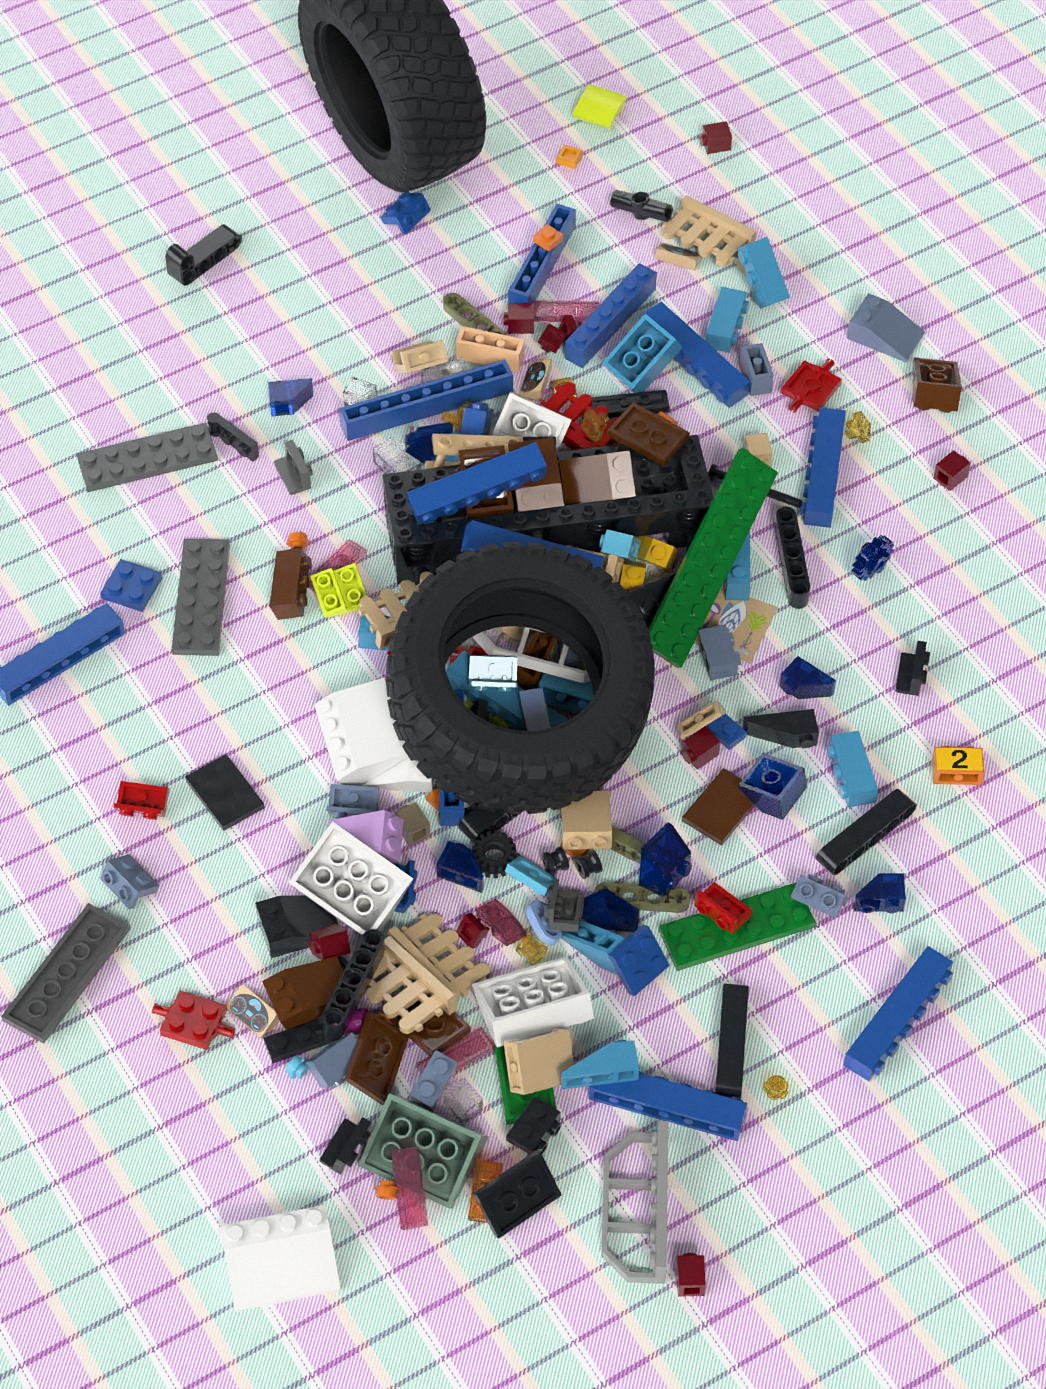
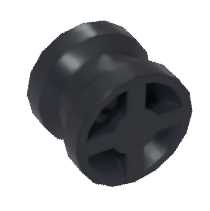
(555, 861)
(588, 864)

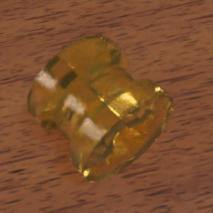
(531, 949)

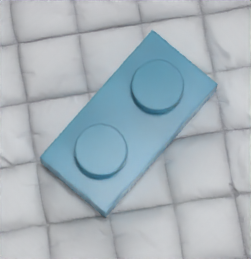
(530, 875)

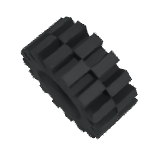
(494, 842)

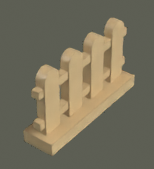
(713, 222)
(386, 627)
(426, 954)
(423, 987)

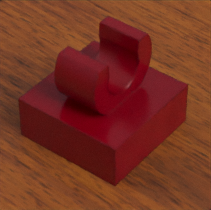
(568, 326)
(551, 339)
(472, 930)

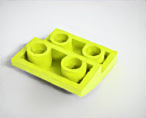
(599, 106)
(339, 590)

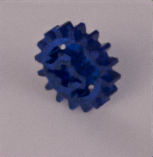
(872, 557)

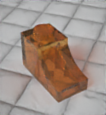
(484, 1173)

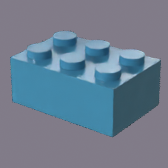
(642, 354)

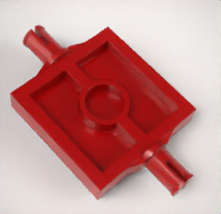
(811, 385)
(193, 1020)

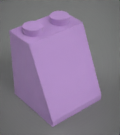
(377, 830)

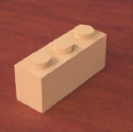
(489, 347)

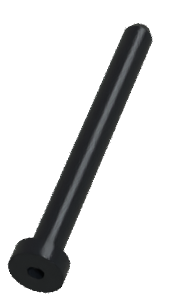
(714, 472)

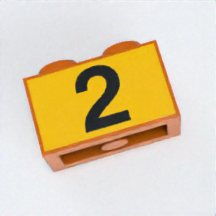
(957, 765)

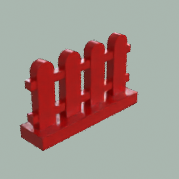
(577, 438)

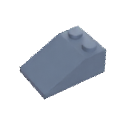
(884, 328)

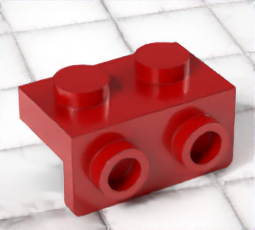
(142, 799)
(722, 907)

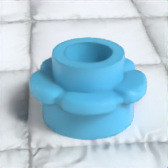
(297, 1067)

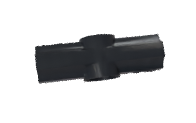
(641, 205)

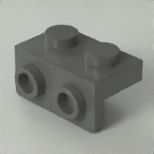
(293, 469)
(564, 908)

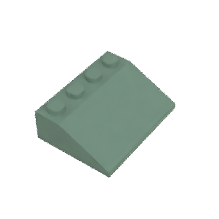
(445, 1147)

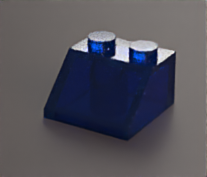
(774, 785)
(664, 861)

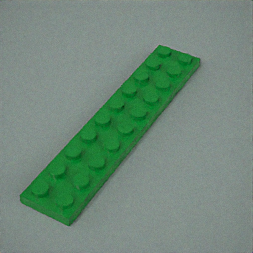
(710, 557)

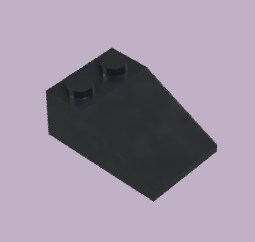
(288, 922)

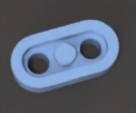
(535, 915)

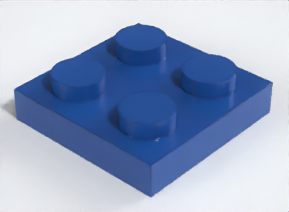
(131, 585)
(638, 960)

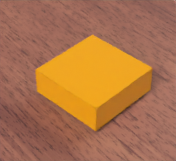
(569, 156)

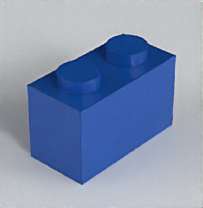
(477, 419)

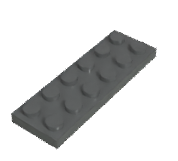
(147, 457)
(201, 597)
(65, 973)

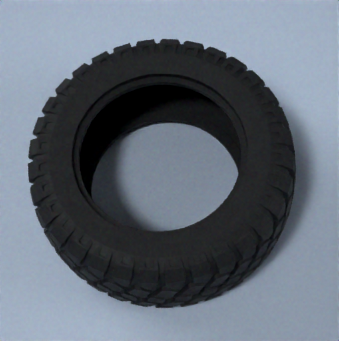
(396, 86)
(538, 592)

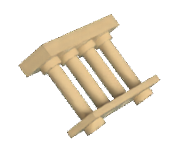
(450, 444)

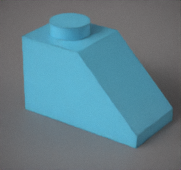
(620, 545)

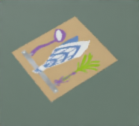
(744, 619)

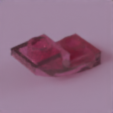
(502, 922)

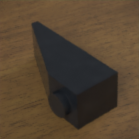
(789, 729)

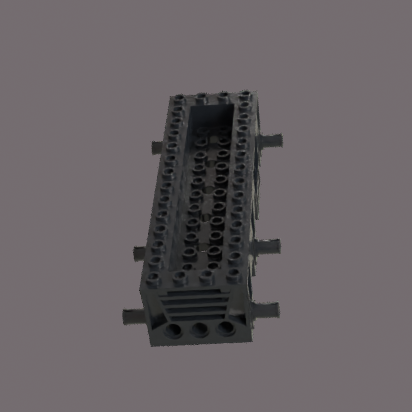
(666, 501)

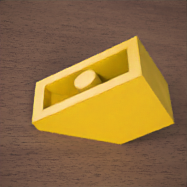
(657, 553)
(632, 575)

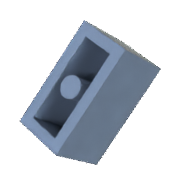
(756, 369)
(718, 652)
(333, 1061)
(433, 1080)

